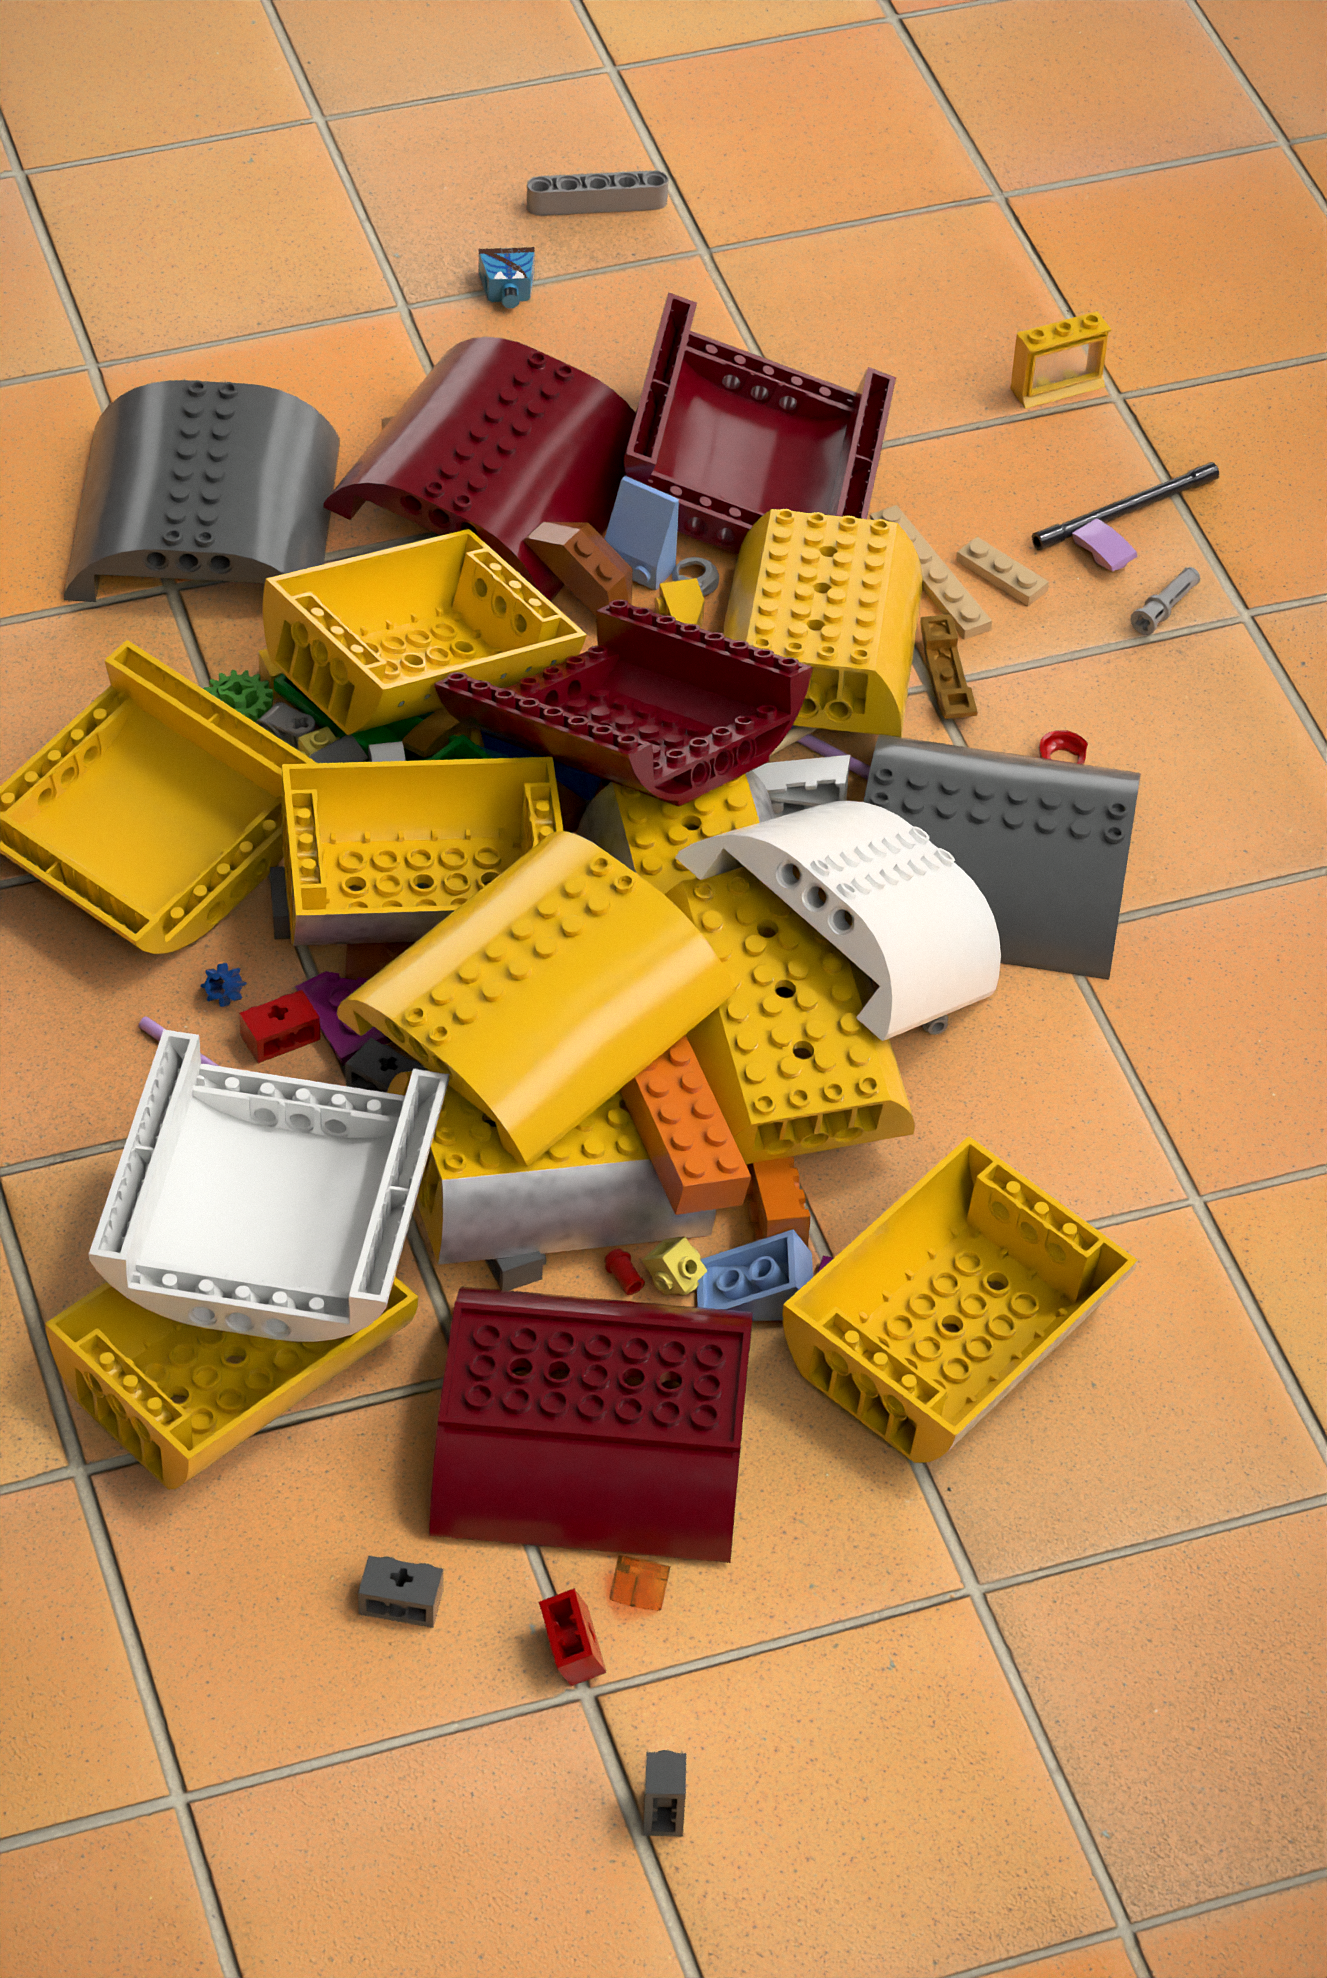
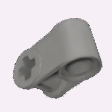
(287, 723)

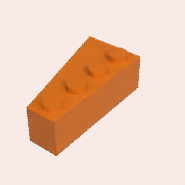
(777, 1199)

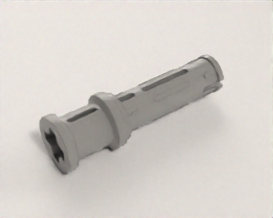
(1158, 607)

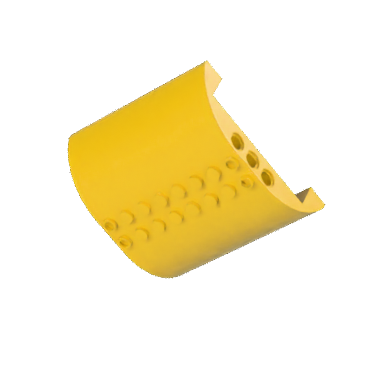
(150, 806)
(546, 990)

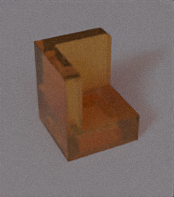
(639, 1583)

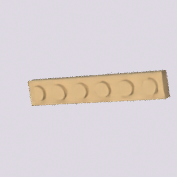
(940, 582)

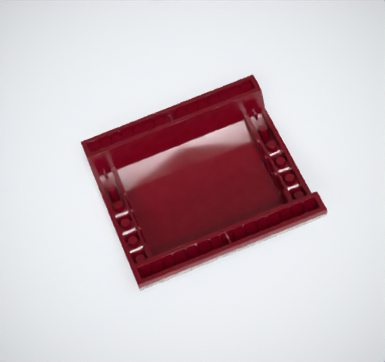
(750, 434)
(497, 449)

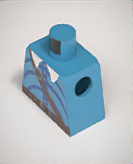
(507, 274)

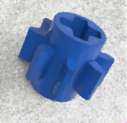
(221, 990)

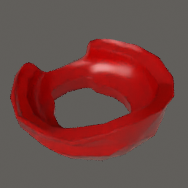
(1065, 741)

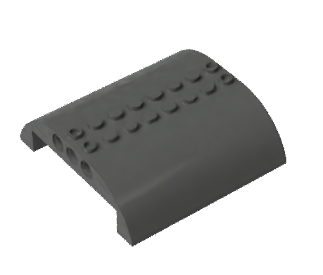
(204, 486)
(1031, 834)

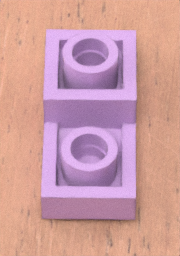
(1106, 545)

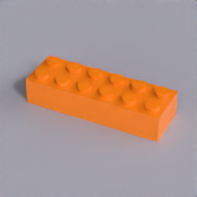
(686, 1133)

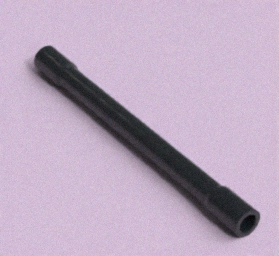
(1192, 479)

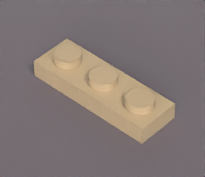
(1002, 571)

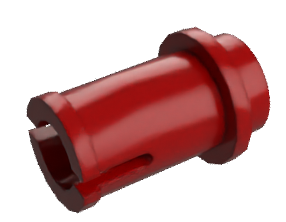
(620, 1265)

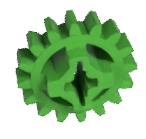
(243, 693)

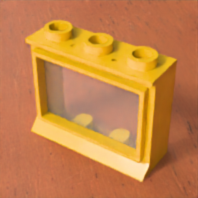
(1059, 359)

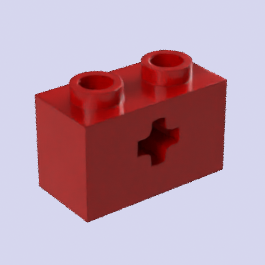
(279, 1026)
(572, 1637)

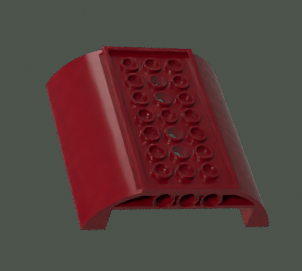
(646, 706)
(586, 1453)

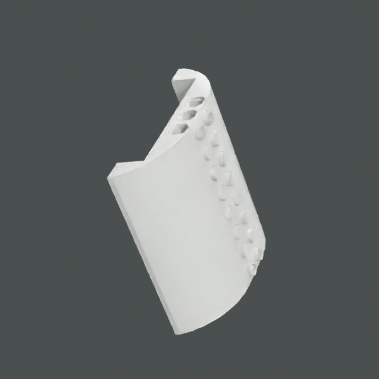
(913, 910)
(264, 1197)

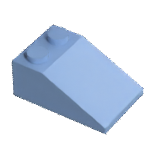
(644, 531)
(756, 1276)

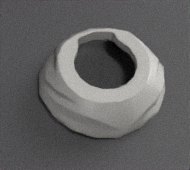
(708, 581)

